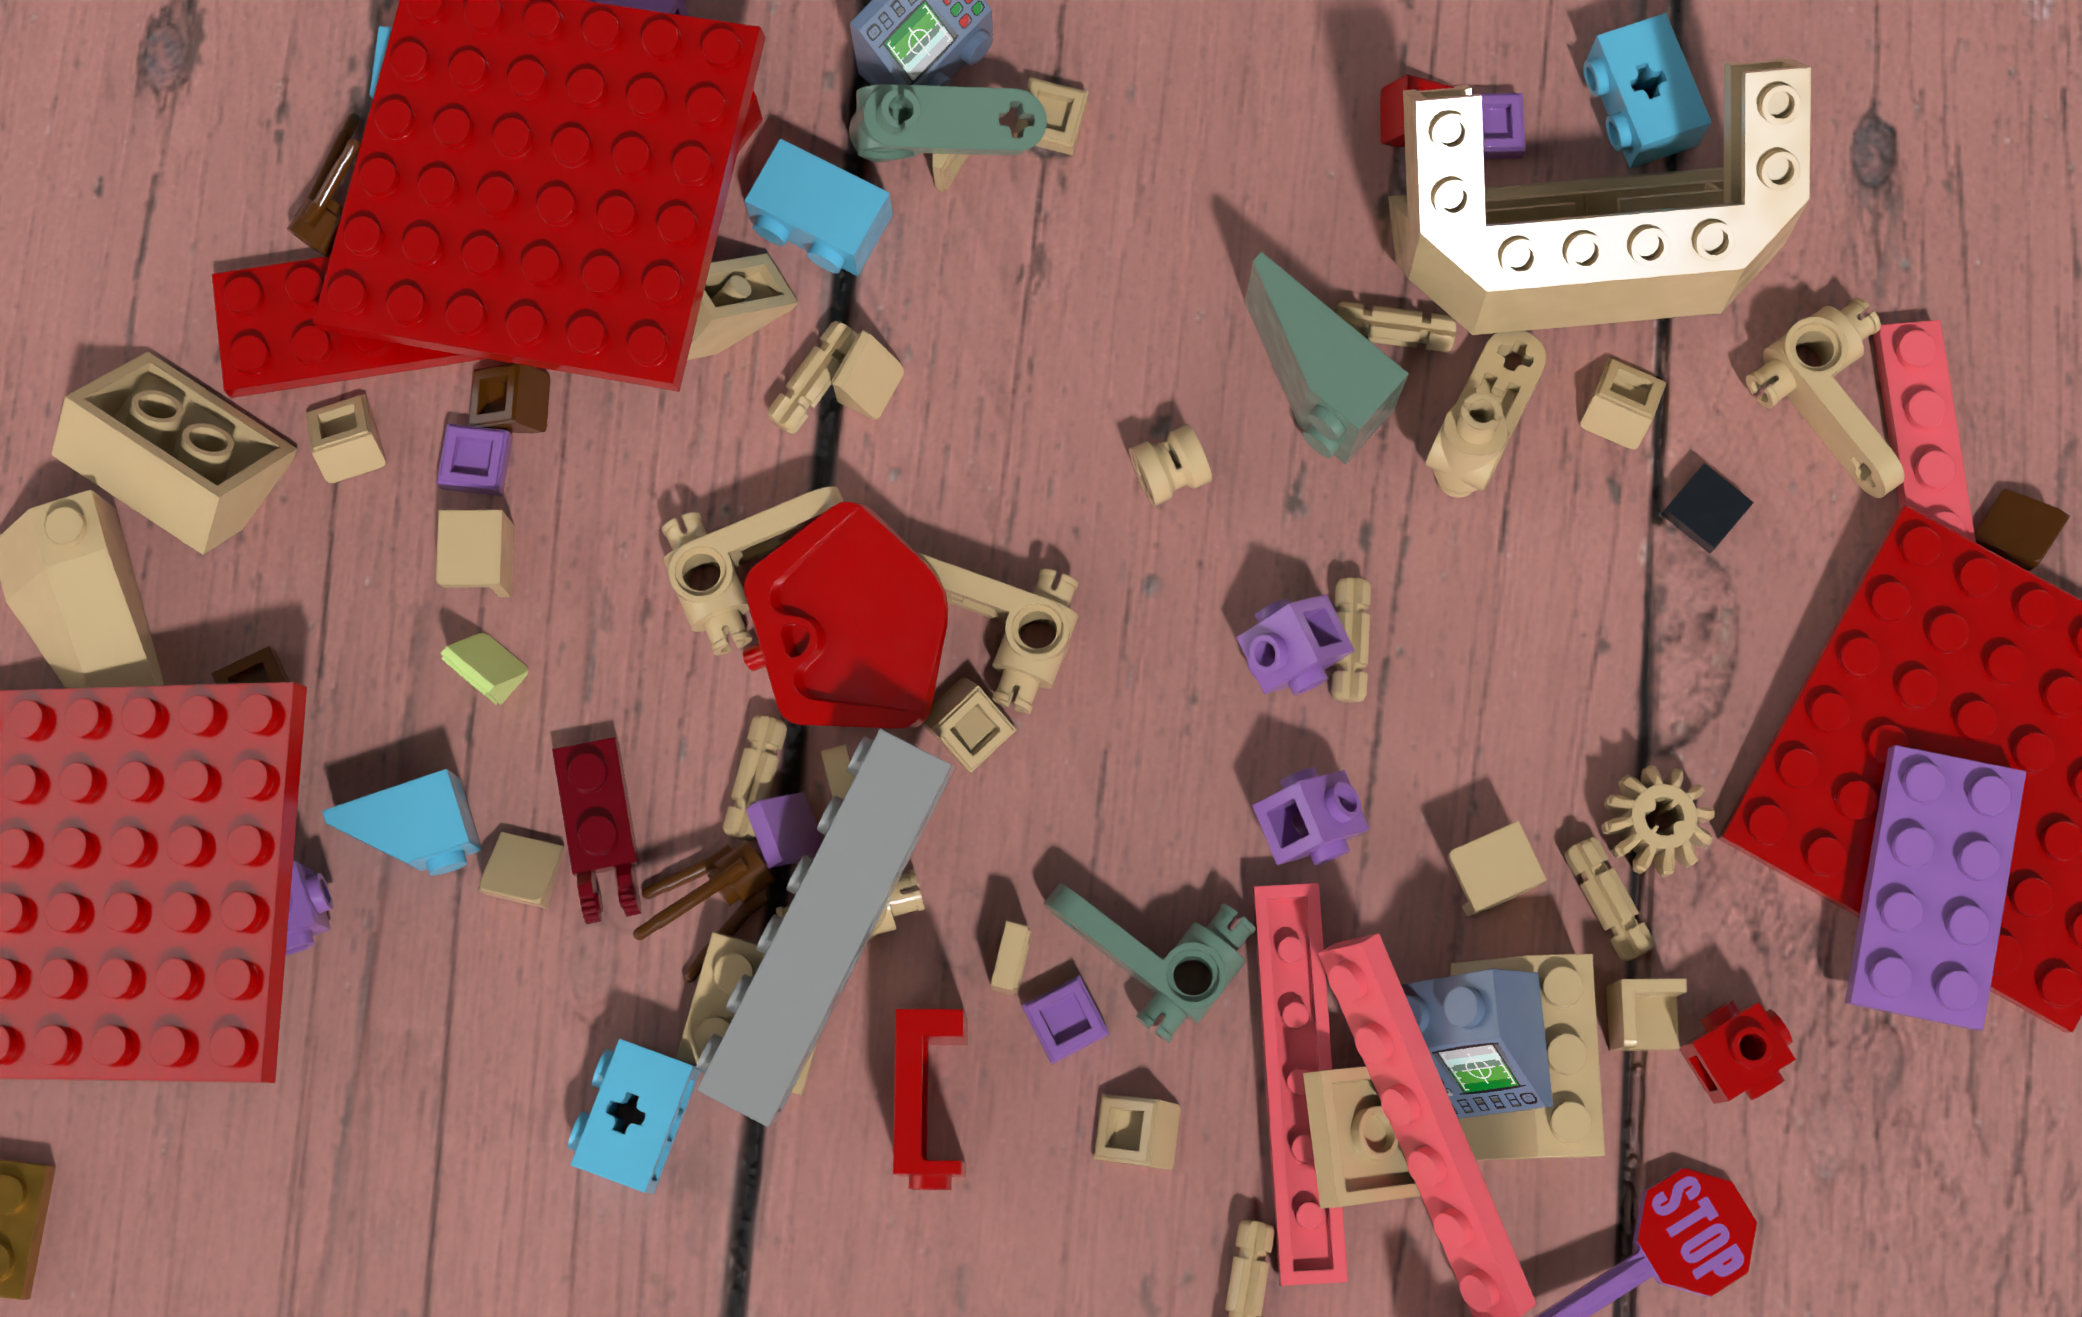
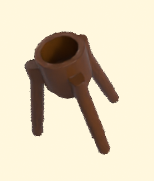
(320, 215)
(732, 873)

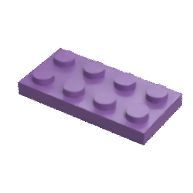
(1935, 888)

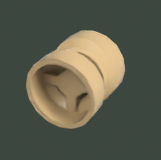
(1170, 464)

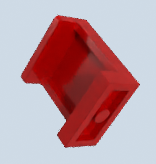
(913, 1034)

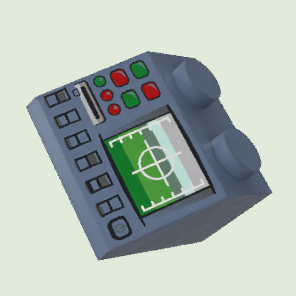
(920, 40)
(1485, 1039)

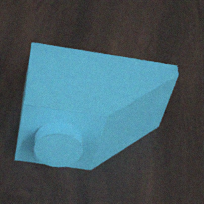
(414, 822)

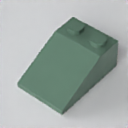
(1328, 370)

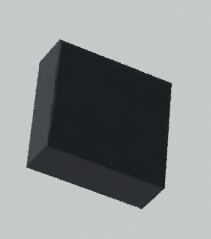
(1707, 508)

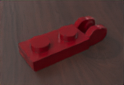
(598, 822)

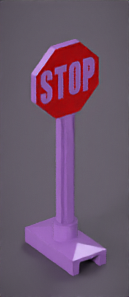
(1687, 1236)

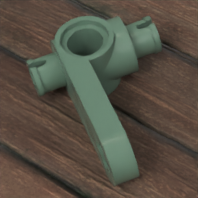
(918, 119)
(1211, 946)

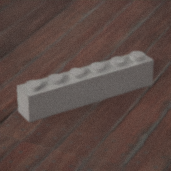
(824, 928)

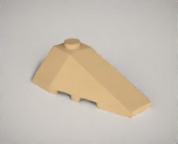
(78, 594)

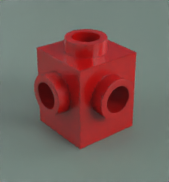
(1718, 1058)

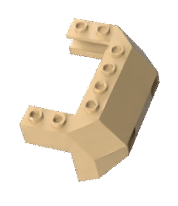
(1603, 243)

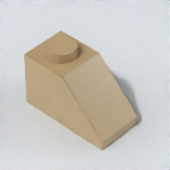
(738, 301)

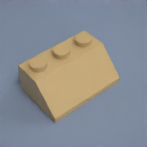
(171, 450)
(1570, 1023)

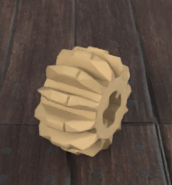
(1673, 842)

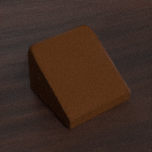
(510, 398)
(2020, 528)

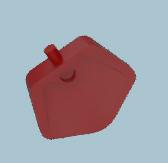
(848, 623)

